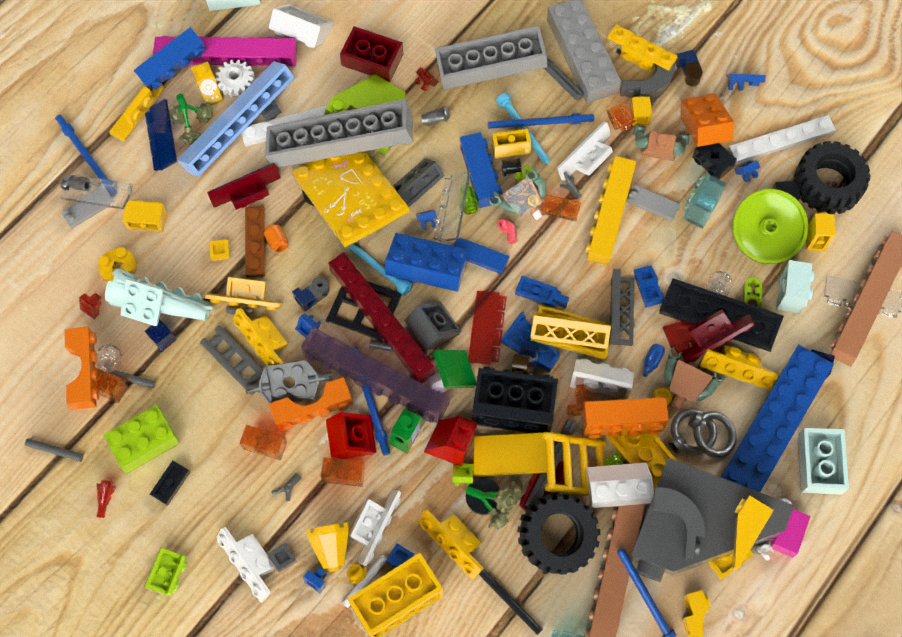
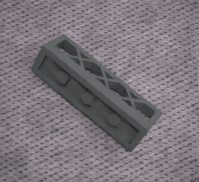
(423, 177)
(615, 307)

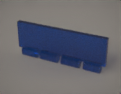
(160, 136)

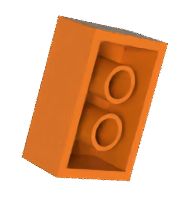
(707, 120)

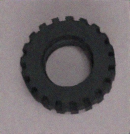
(841, 159)
(585, 533)

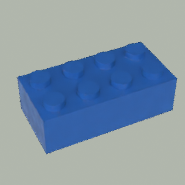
(426, 262)

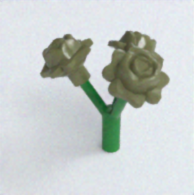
(179, 115)
(505, 501)

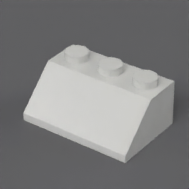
(300, 25)
(602, 378)
(619, 485)

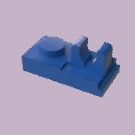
(754, 80)

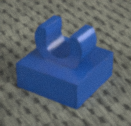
(747, 168)
(426, 216)
(306, 324)
(316, 580)

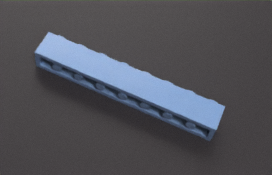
(235, 119)

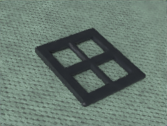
(356, 324)

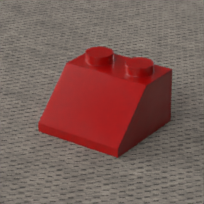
(350, 435)
(452, 439)

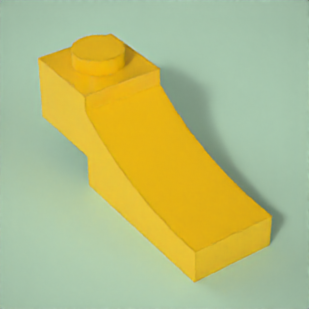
(697, 607)

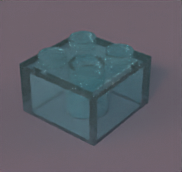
(703, 200)

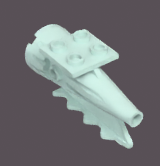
(146, 301)

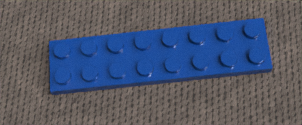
(777, 419)

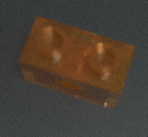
(110, 386)
(263, 442)
(343, 472)

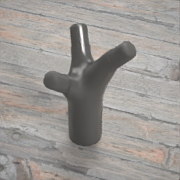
(571, 186)
(231, 310)
(287, 487)

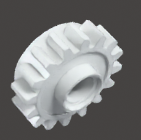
(234, 78)

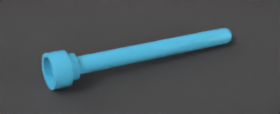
(504, 102)
(402, 285)

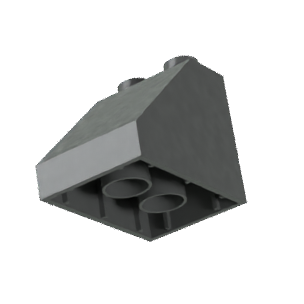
(664, 535)

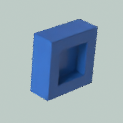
(399, 556)

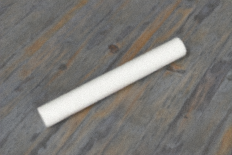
(369, 576)

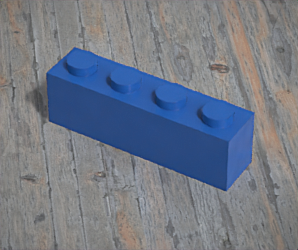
(170, 59)
(479, 163)

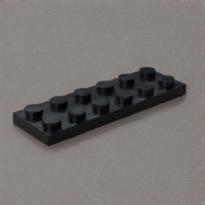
(694, 304)

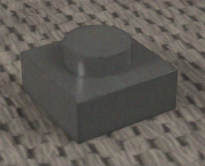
(271, 111)
(282, 557)

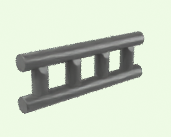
(234, 348)

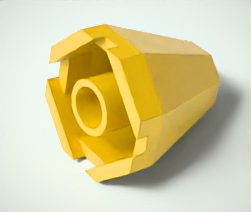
(330, 545)

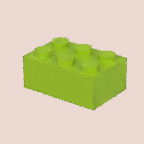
(141, 439)

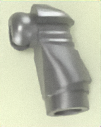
(436, 116)
(76, 183)

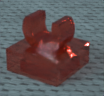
(426, 77)
(90, 305)

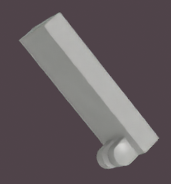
(653, 203)
(80, 213)

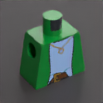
(407, 429)

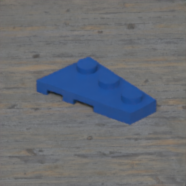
(519, 336)

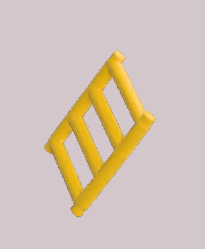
(583, 442)

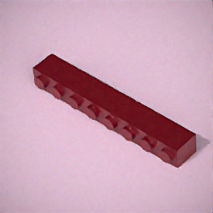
(381, 318)

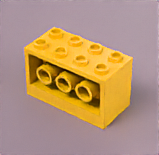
(396, 596)

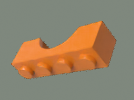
(82, 391)
(288, 413)

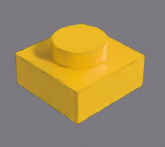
(219, 250)

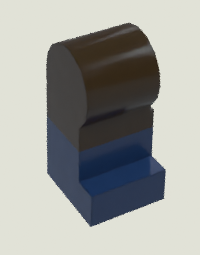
(690, 66)
(525, 360)

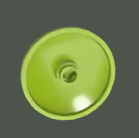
(770, 226)

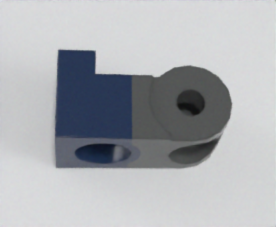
(312, 294)

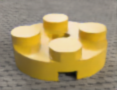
(113, 257)

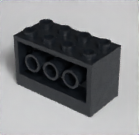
(514, 400)

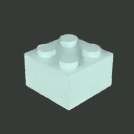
(795, 286)

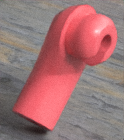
(508, 228)

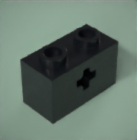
(714, 159)

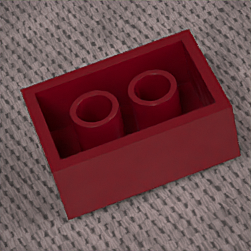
(371, 53)

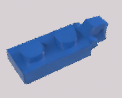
(541, 293)

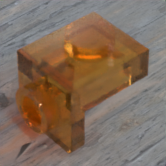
(620, 117)
(581, 396)

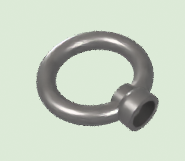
(698, 422)
(678, 443)

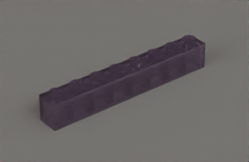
(375, 375)

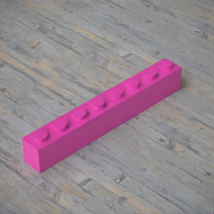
(250, 50)

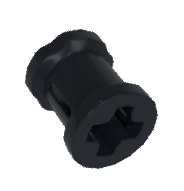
(511, 167)

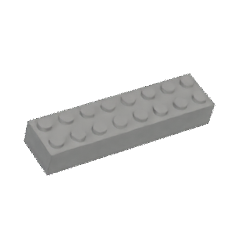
(339, 133)

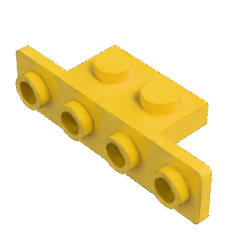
(641, 51)
(135, 112)
(245, 291)
(262, 336)
(740, 366)
(455, 540)

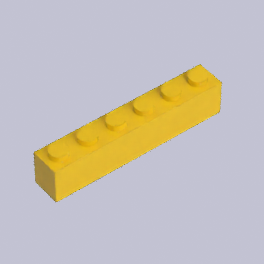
(611, 211)

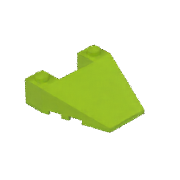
(364, 94)

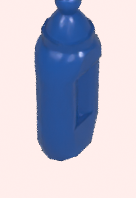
(653, 358)

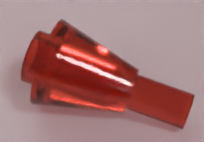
(104, 494)

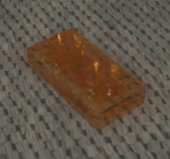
(561, 207)

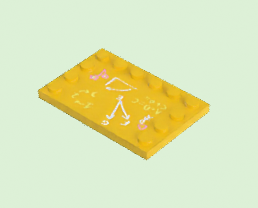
(350, 195)

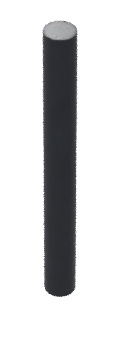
(510, 601)

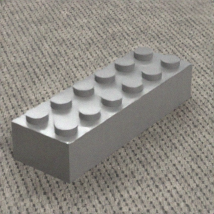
(583, 50)
(491, 57)

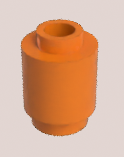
(276, 238)

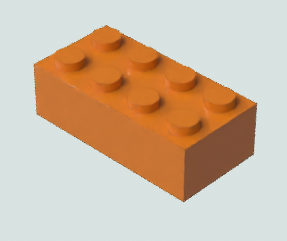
(624, 417)

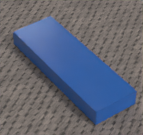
(483, 256)

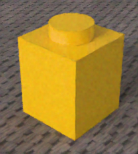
(641, 110)

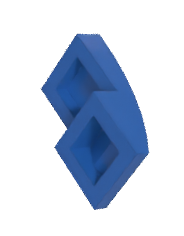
(648, 286)

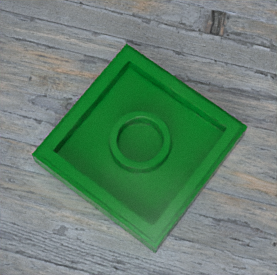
(455, 368)

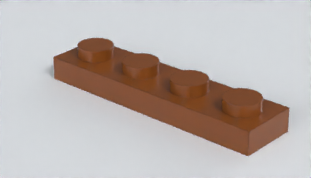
(254, 241)

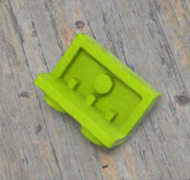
(165, 572)

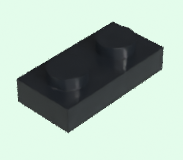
(170, 483)

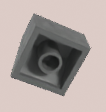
(432, 325)

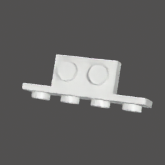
(588, 153)
(371, 523)
(249, 559)

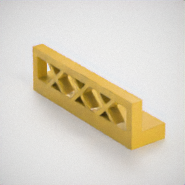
(570, 322)

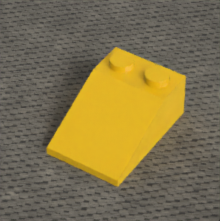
(748, 525)

